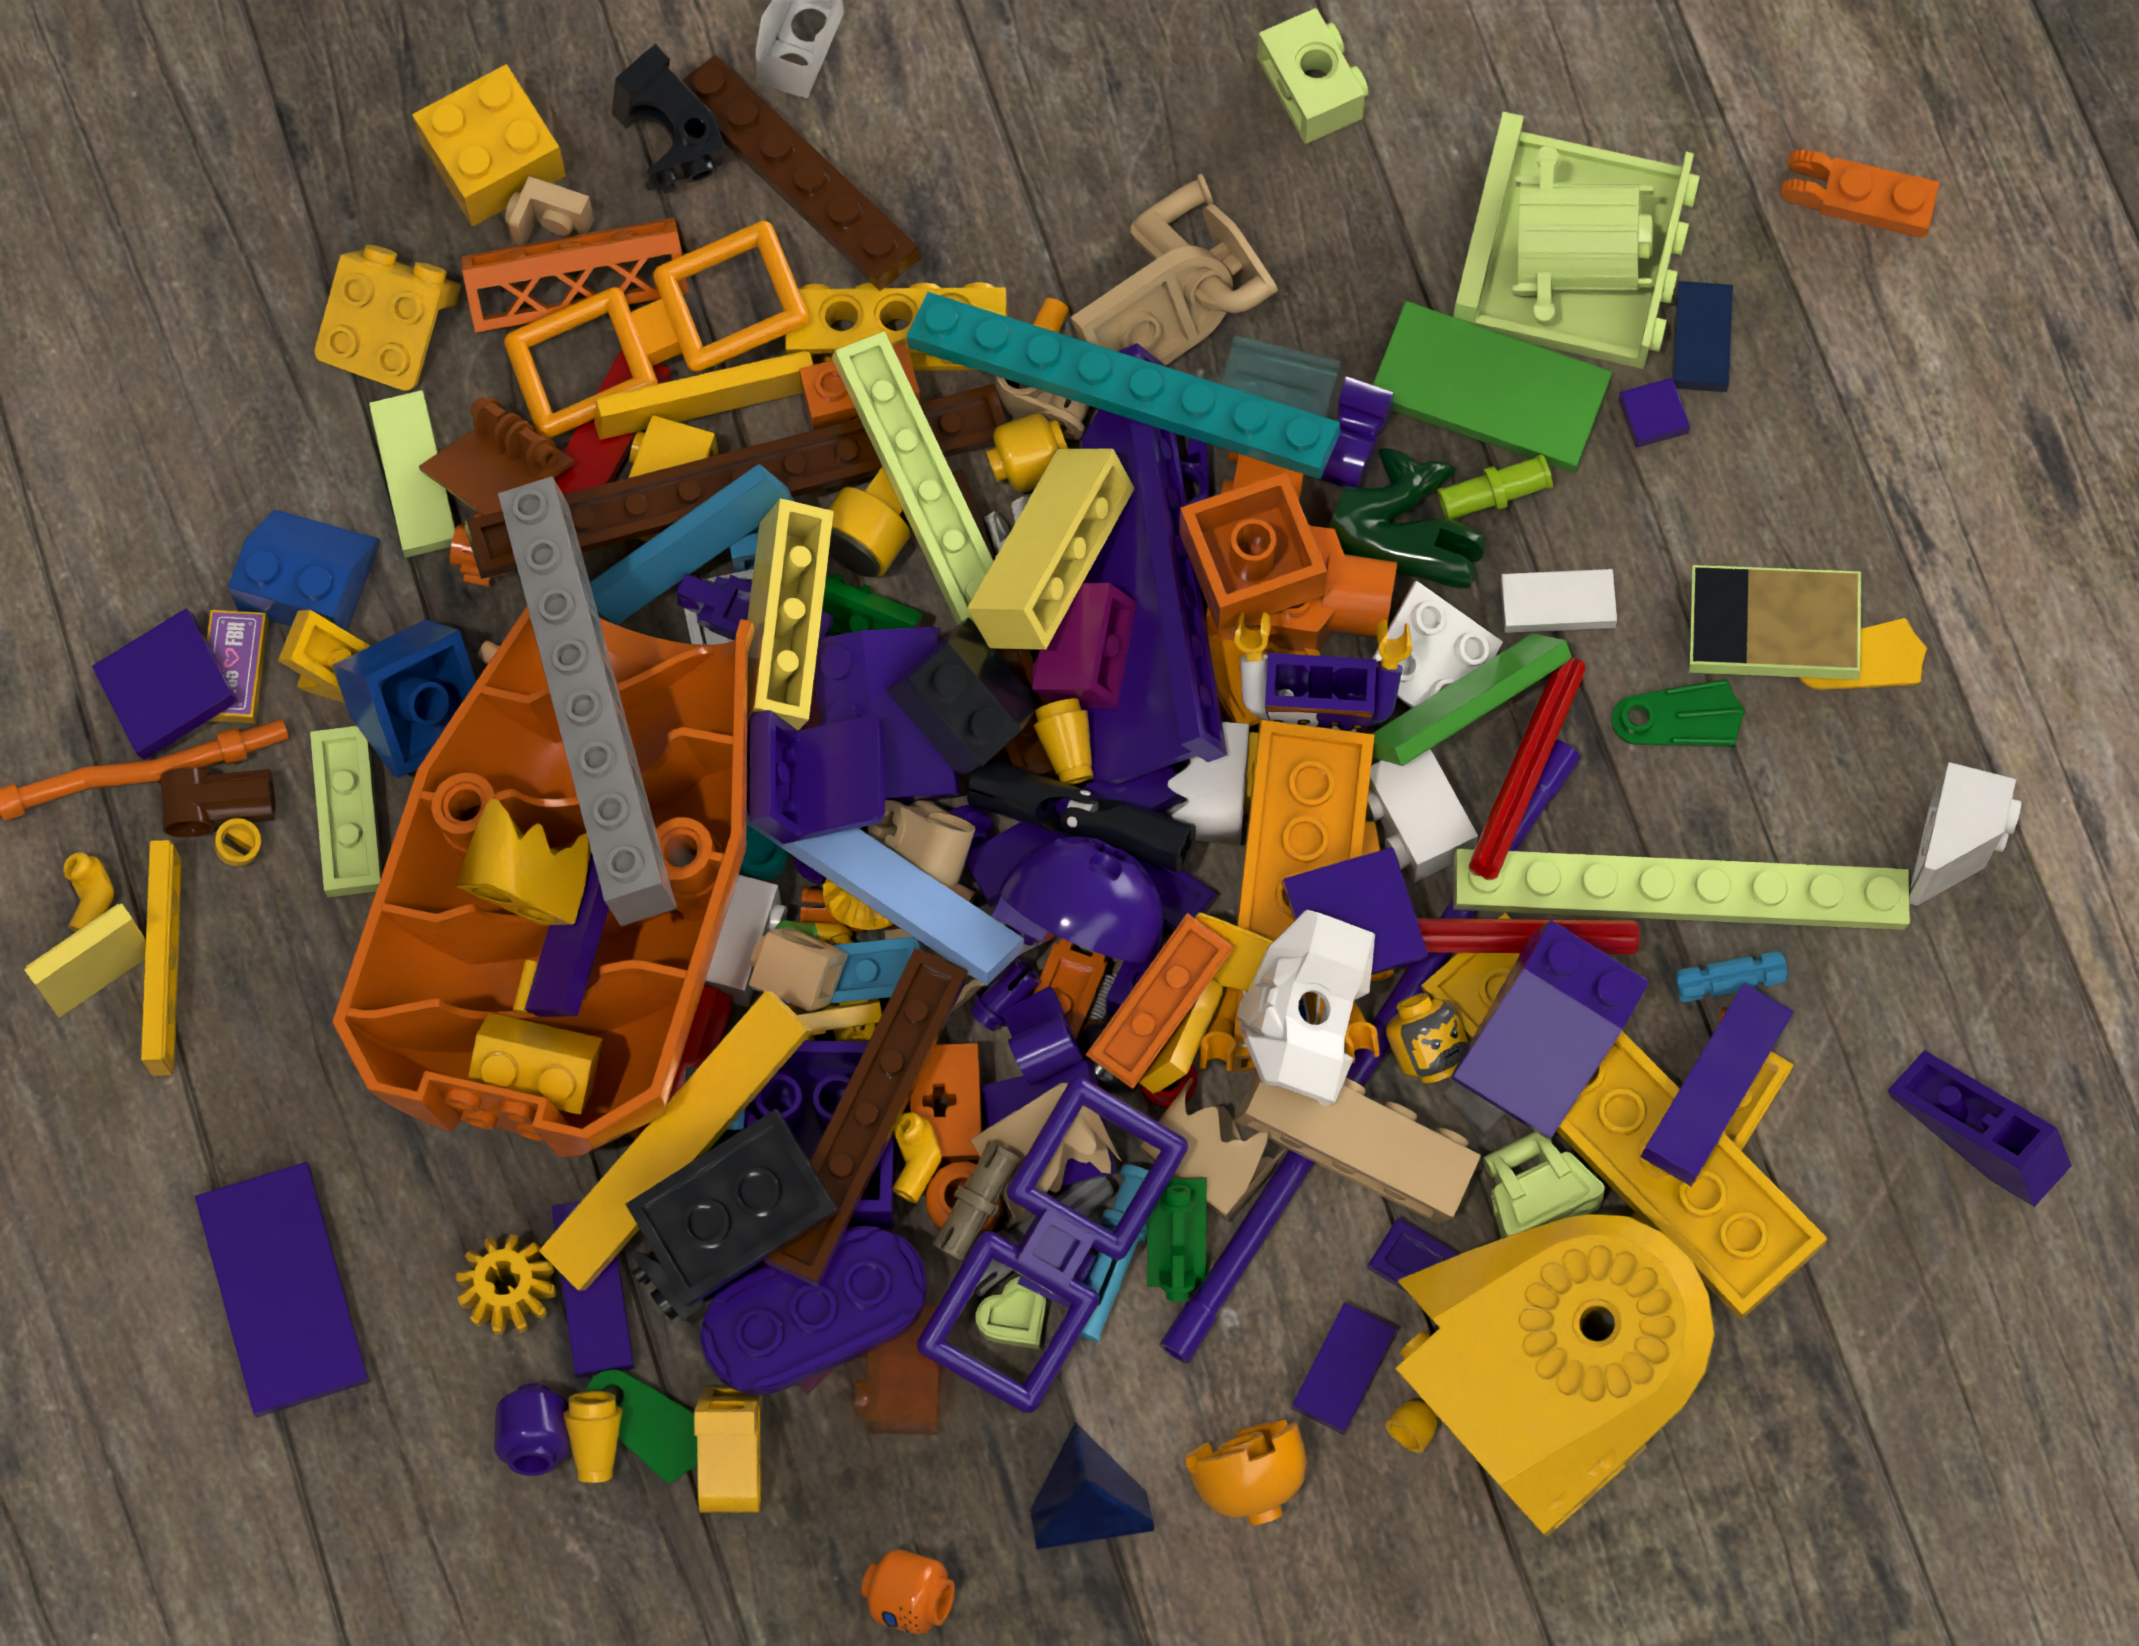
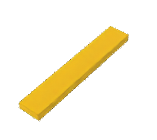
(683, 1133)

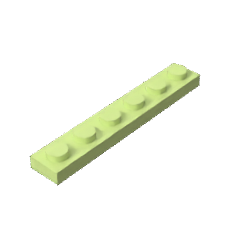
(915, 469)

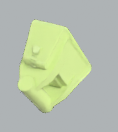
(1544, 1193)

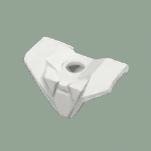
(1314, 957)

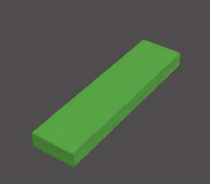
(1469, 698)

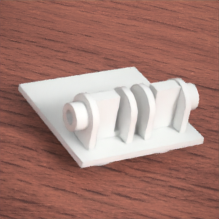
(1443, 644)

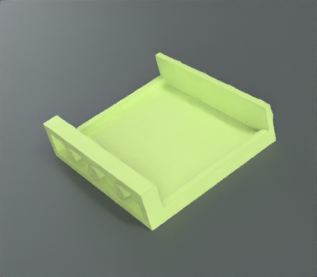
(1589, 323)

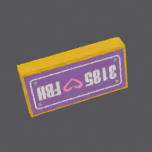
(240, 649)

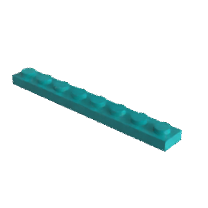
(1124, 385)

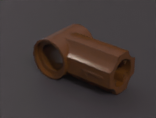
(200, 800)

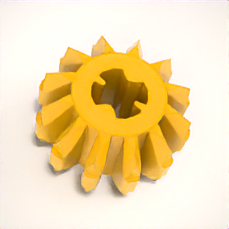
(488, 1269)

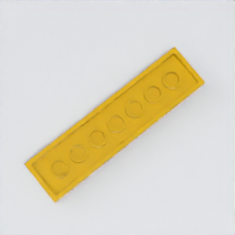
(1732, 1217)

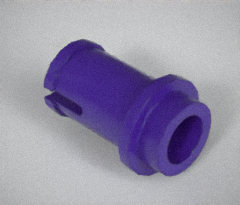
(1002, 994)

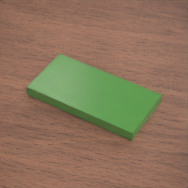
(1492, 386)

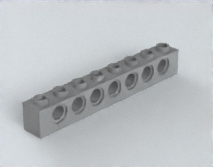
(587, 702)

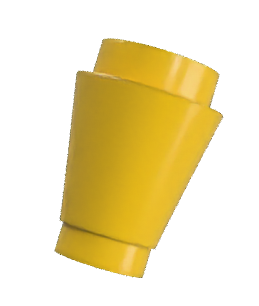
(1066, 739)
(593, 1434)

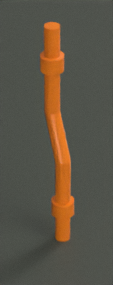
(228, 747)

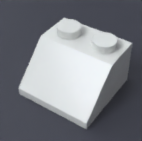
(1962, 828)

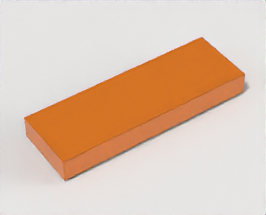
(1159, 1001)

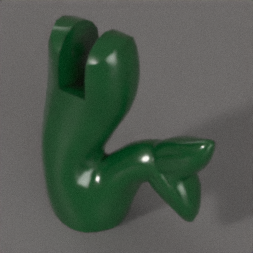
(1423, 548)

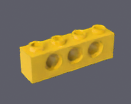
(873, 310)

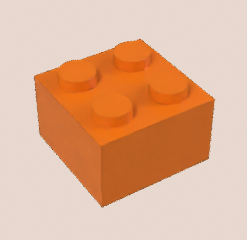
(1252, 551)

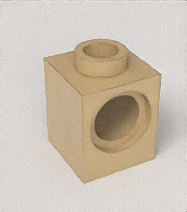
(797, 967)

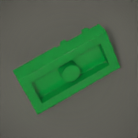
(860, 610)

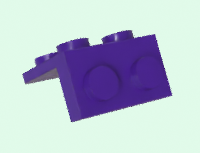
(815, 777)

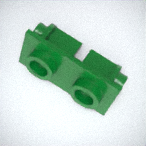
(1178, 1239)

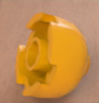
(1251, 1472)

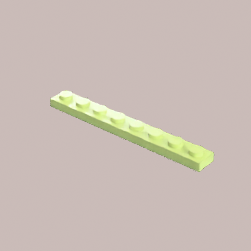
(1687, 890)

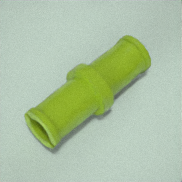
(1495, 488)

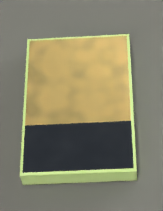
(1775, 622)

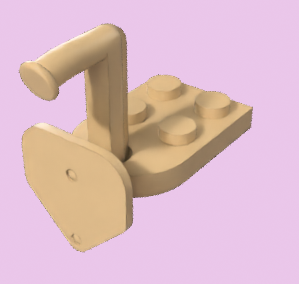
(1184, 289)

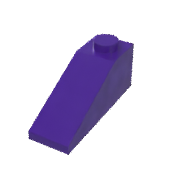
(1984, 1127)

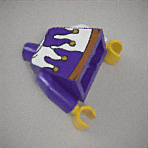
(1320, 689)

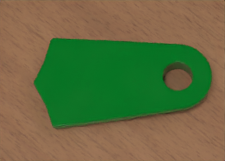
(1682, 716)
(652, 1425)

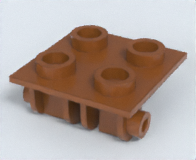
(494, 458)

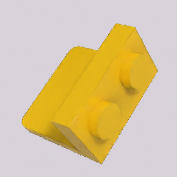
(382, 316)

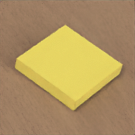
(88, 960)

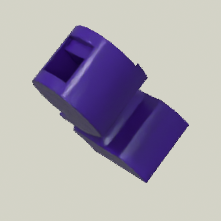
(1362, 417)

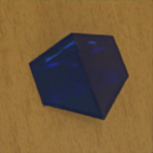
(1087, 1497)

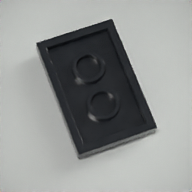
(732, 1208)

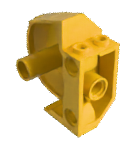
(1522, 1381)

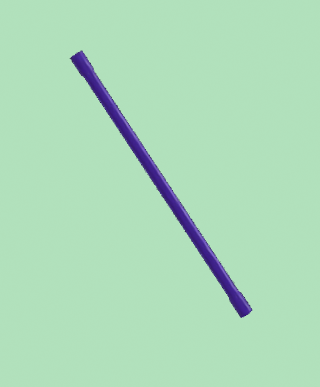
(1201, 1311)

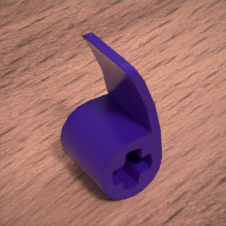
(1041, 1036)

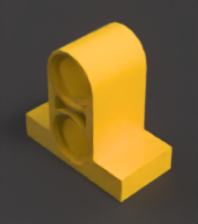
(728, 1450)

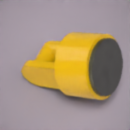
(868, 527)

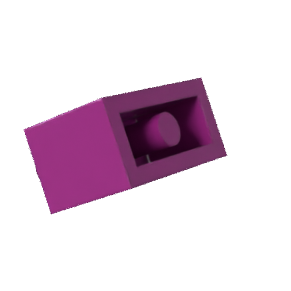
(1088, 649)

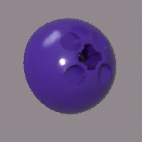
(1089, 897)

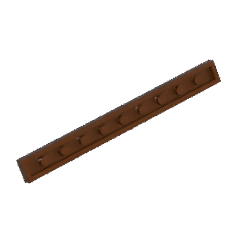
(801, 462)

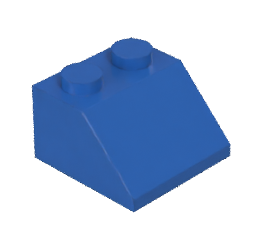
(302, 566)
(406, 691)

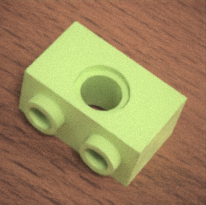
(1313, 104)

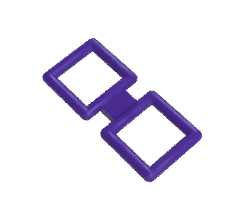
(1052, 1245)

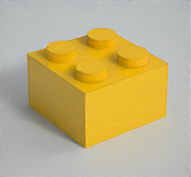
(488, 143)

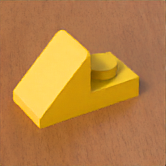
(312, 650)

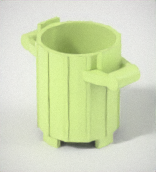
(1578, 235)

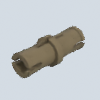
(976, 1201)

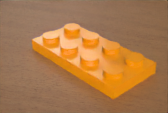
(1301, 814)

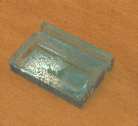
(1282, 375)

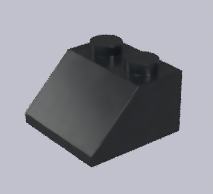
(965, 698)

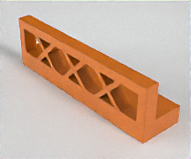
(564, 256)

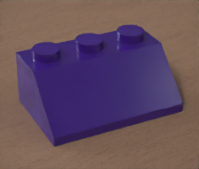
(853, 682)

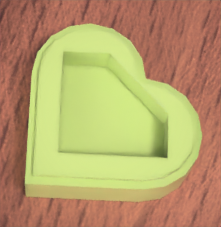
(1012, 1317)

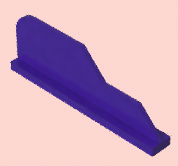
(1168, 682)

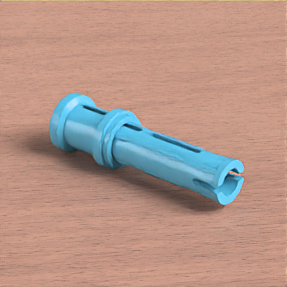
(1132, 1180)

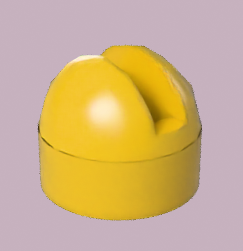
(242, 834)
(1412, 1425)

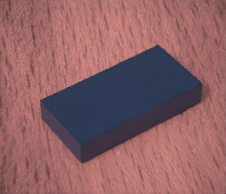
(1702, 336)

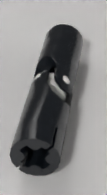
(1030, 799)

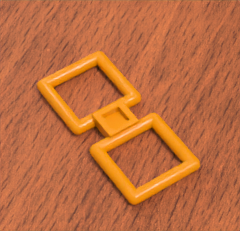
(659, 328)

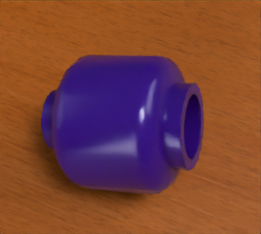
(531, 1430)

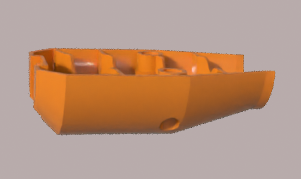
(446, 958)

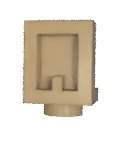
(551, 205)

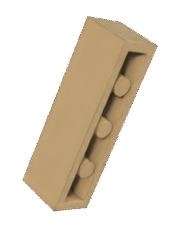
(1367, 1144)

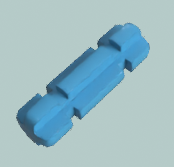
(1729, 975)

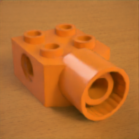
(1353, 602)

